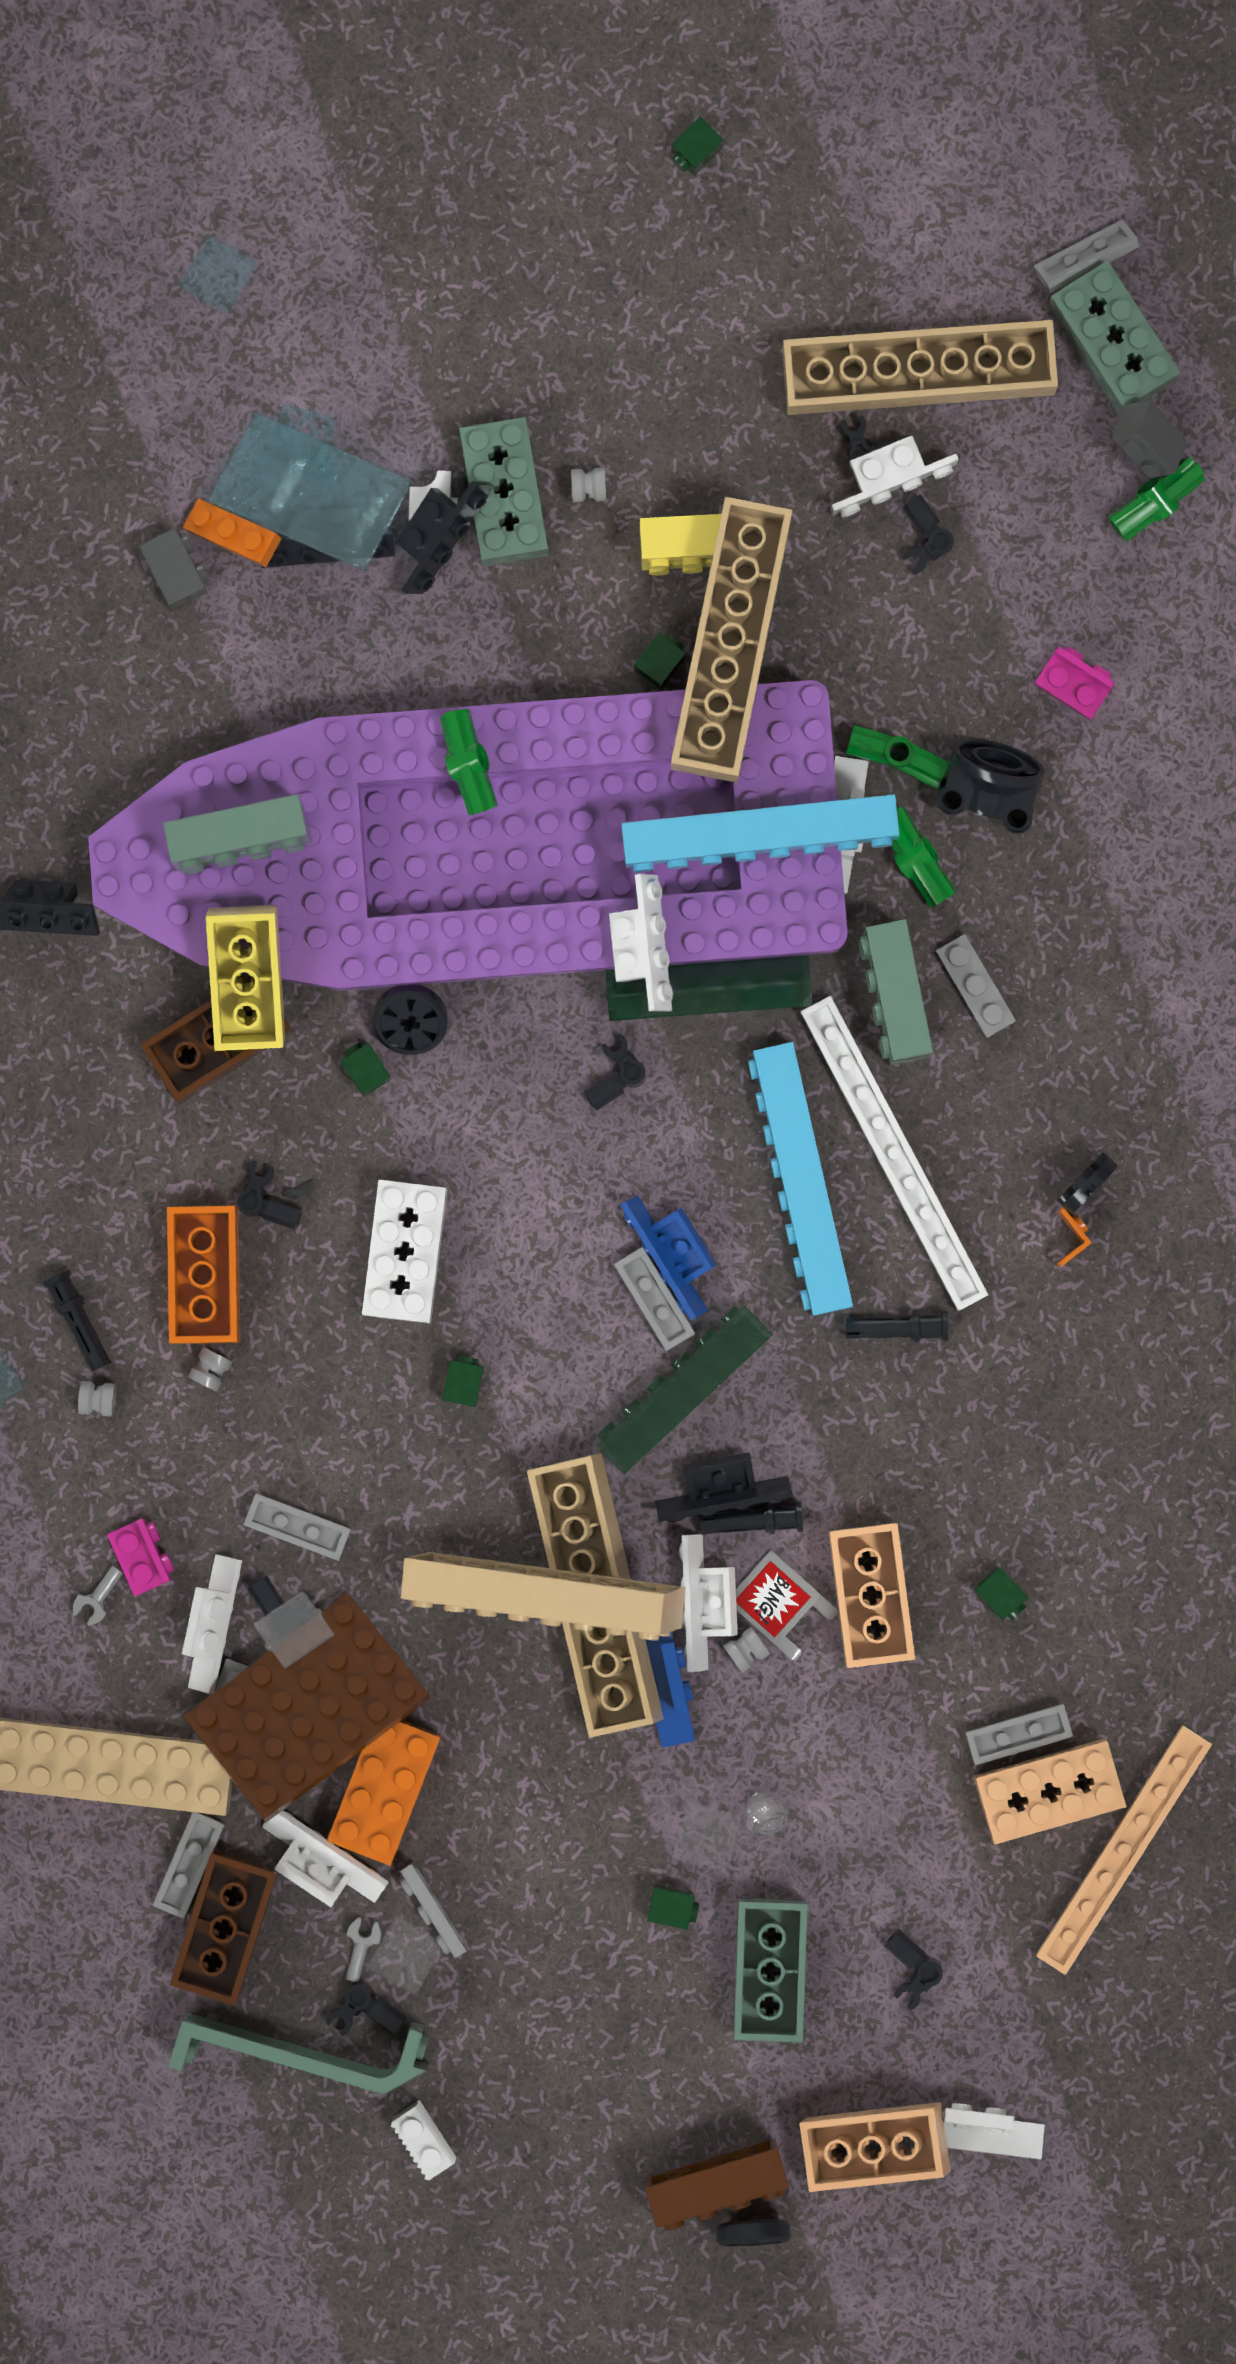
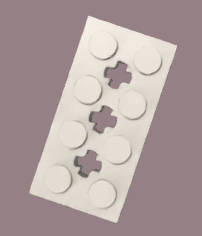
(421, 1268)

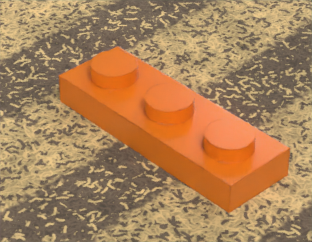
(232, 532)

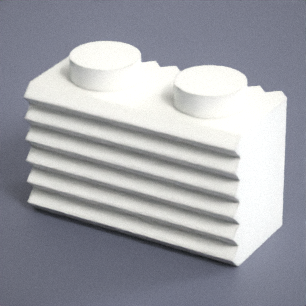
(423, 2140)

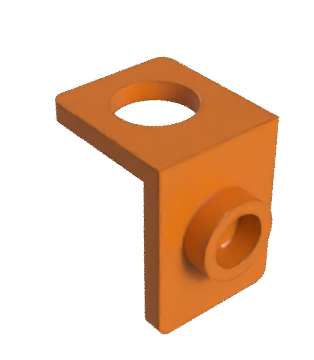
(1079, 1229)

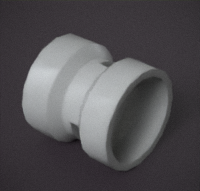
(588, 485)
(217, 1366)
(97, 1398)
(746, 1649)

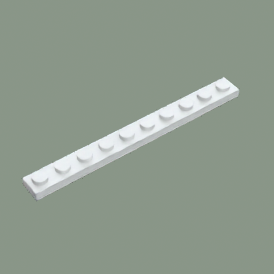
(894, 1153)

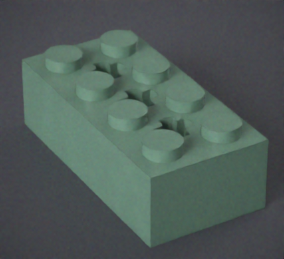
(1121, 317)
(523, 501)
(237, 833)
(896, 991)
(753, 1985)

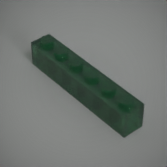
(717, 988)
(684, 1389)

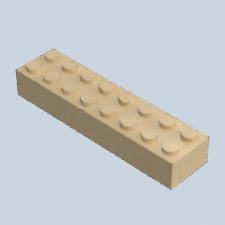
(920, 367)
(731, 639)
(585, 1537)
(543, 1594)
(112, 1767)

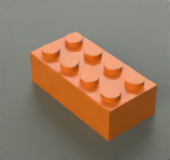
(203, 1274)
(384, 1792)

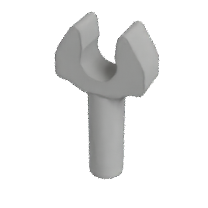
(98, 1596)
(360, 1947)

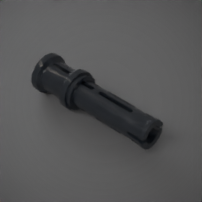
(70, 1306)
(915, 1326)
(767, 1519)

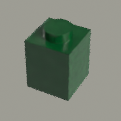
(696, 146)
(660, 660)
(365, 1068)
(463, 1381)
(1001, 1594)
(672, 1907)

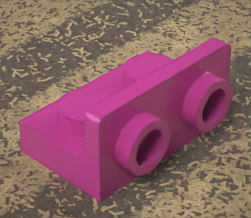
(1075, 682)
(140, 1556)

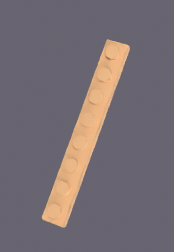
(1123, 1849)

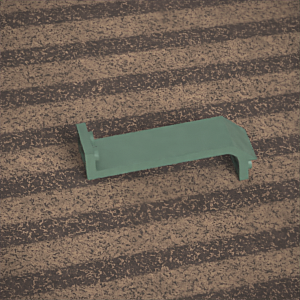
(199, 2029)

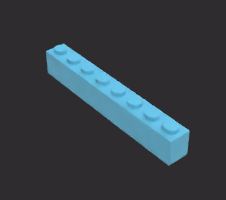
(760, 832)
(801, 1179)

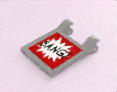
(776, 1600)

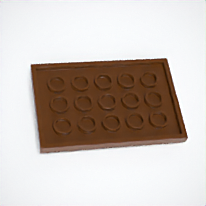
(298, 1724)

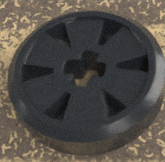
(423, 1032)
(753, 2232)

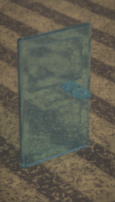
(310, 491)

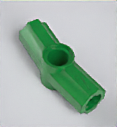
(1157, 499)
(467, 761)
(918, 765)
(920, 861)

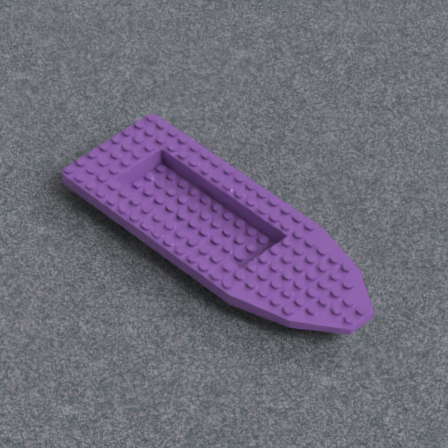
(428, 895)

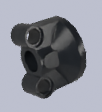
(992, 782)

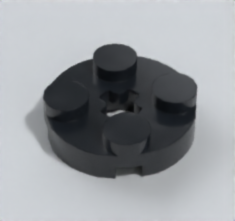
(1087, 1183)

